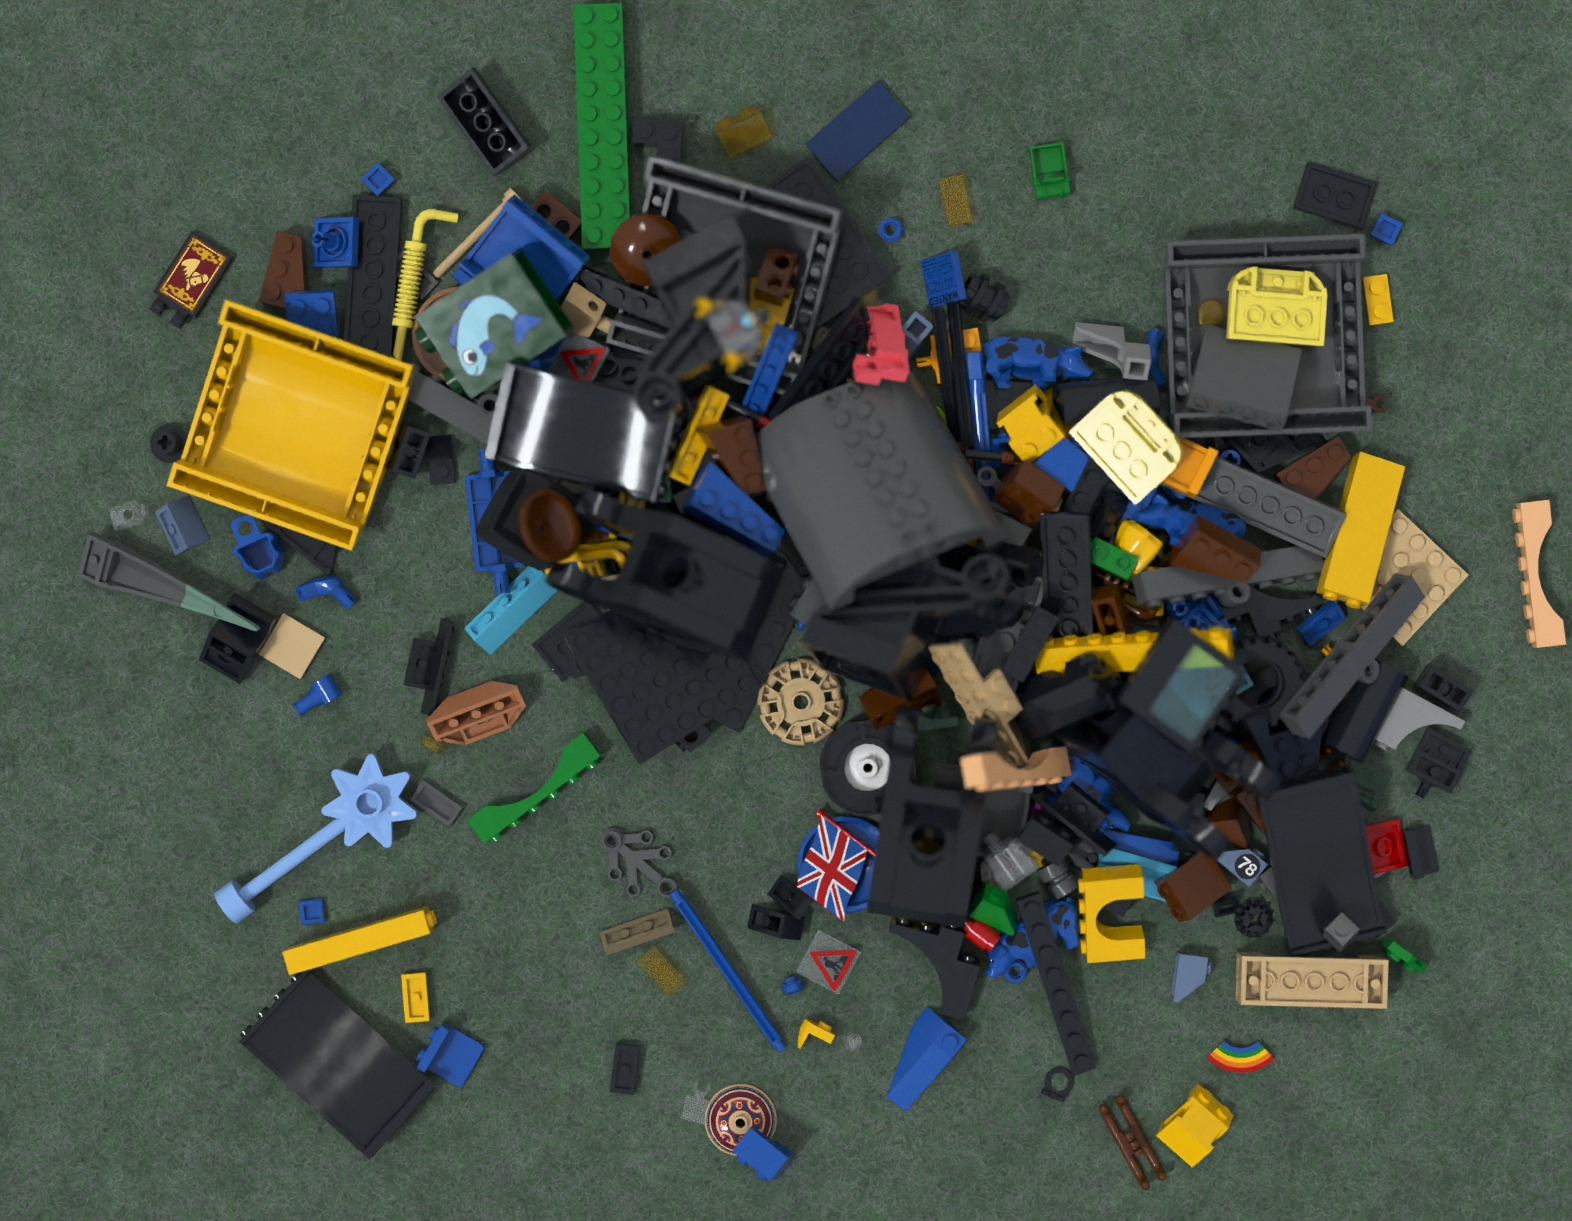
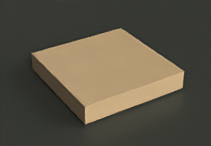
(292, 646)

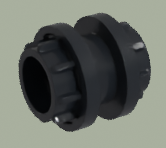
(986, 299)

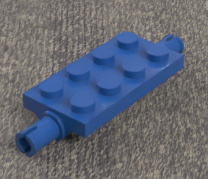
(480, 491)

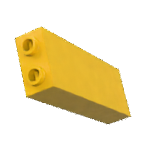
(1359, 545)
(359, 940)

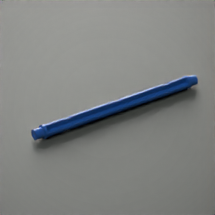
(727, 969)

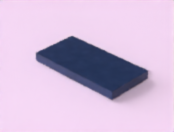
(857, 130)

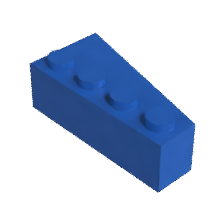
(730, 511)

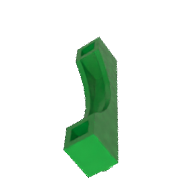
(494, 818)

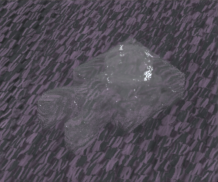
(695, 1107)

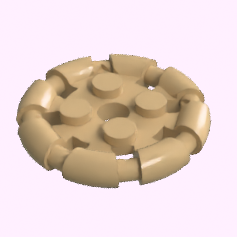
(787, 709)

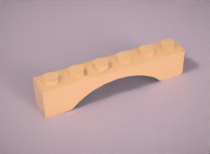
(1533, 523)
(991, 772)

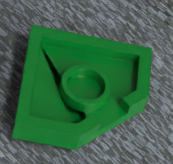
(1398, 953)

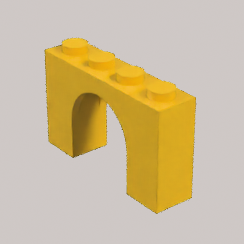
(1099, 888)

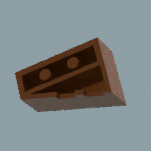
(285, 270)
(735, 452)
(1315, 469)
(1215, 552)
(883, 707)

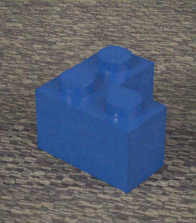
(763, 1154)

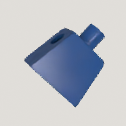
(1063, 462)

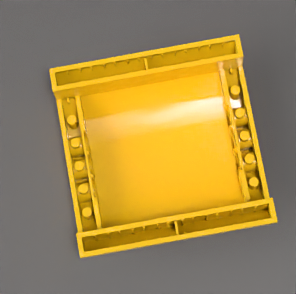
(294, 426)

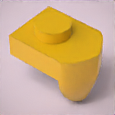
(821, 1030)

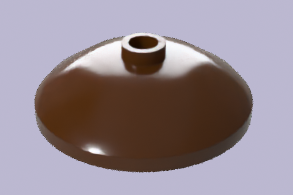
(634, 237)
(549, 525)

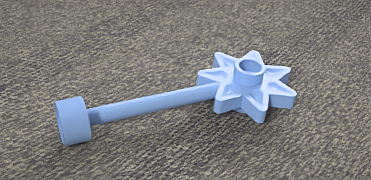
(366, 805)

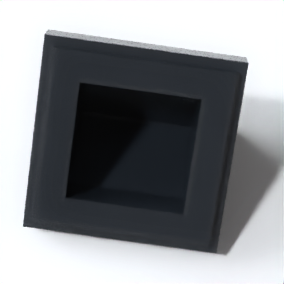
(1225, 905)

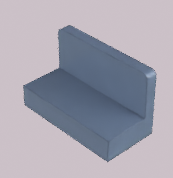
(182, 525)

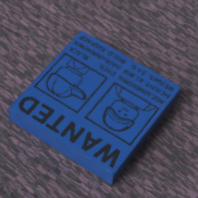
(943, 279)

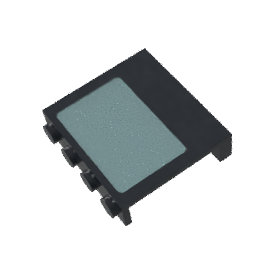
(1181, 685)

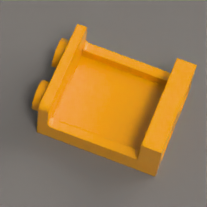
(1192, 468)

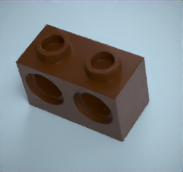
(558, 214)
(772, 275)

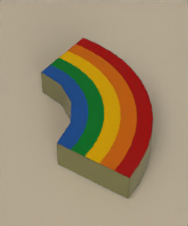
(1240, 1058)

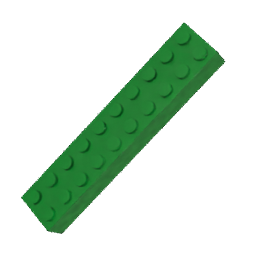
(601, 122)

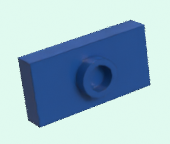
(1321, 623)

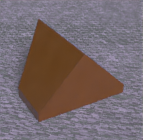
(1231, 821)

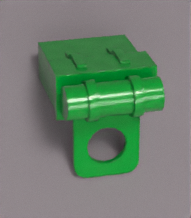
(1049, 171)

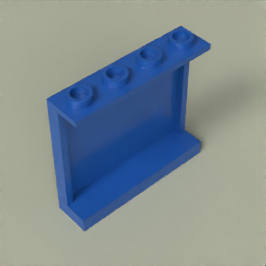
(546, 247)

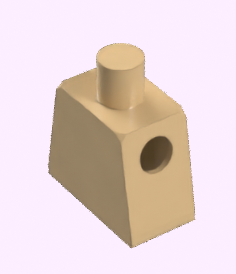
(585, 311)

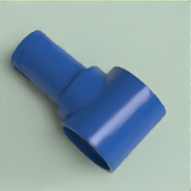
(322, 693)

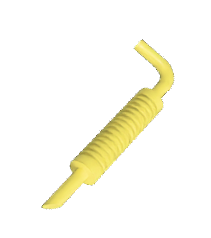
(410, 276)

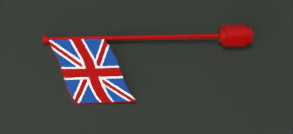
(835, 867)

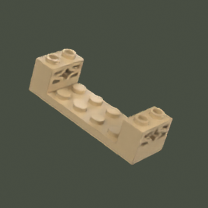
(1311, 981)

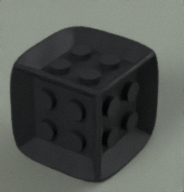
(501, 518)

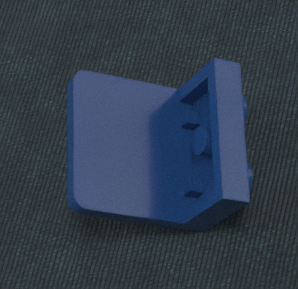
(450, 1054)

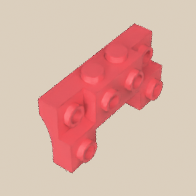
(885, 346)

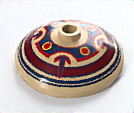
(735, 1103)

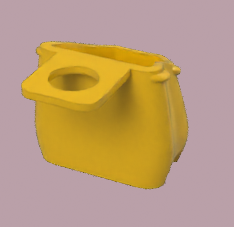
(1138, 542)

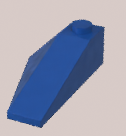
(926, 1053)

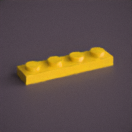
(692, 445)

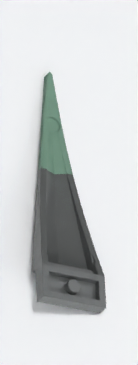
(123, 569)

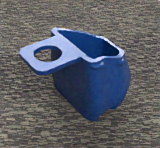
(257, 551)

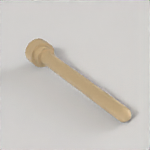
(471, 239)

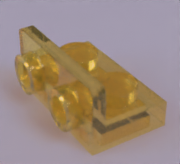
(742, 131)

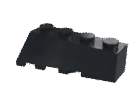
(1021, 561)

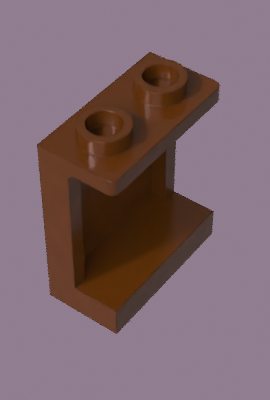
(1192, 886)

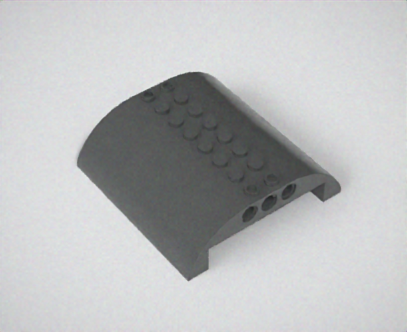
(765, 218)
(1329, 378)
(871, 483)

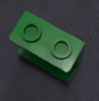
(1113, 560)

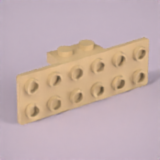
(982, 697)

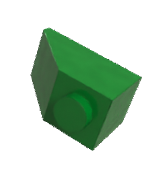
(994, 908)

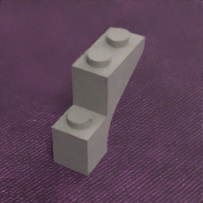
(1109, 344)

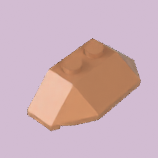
(476, 713)

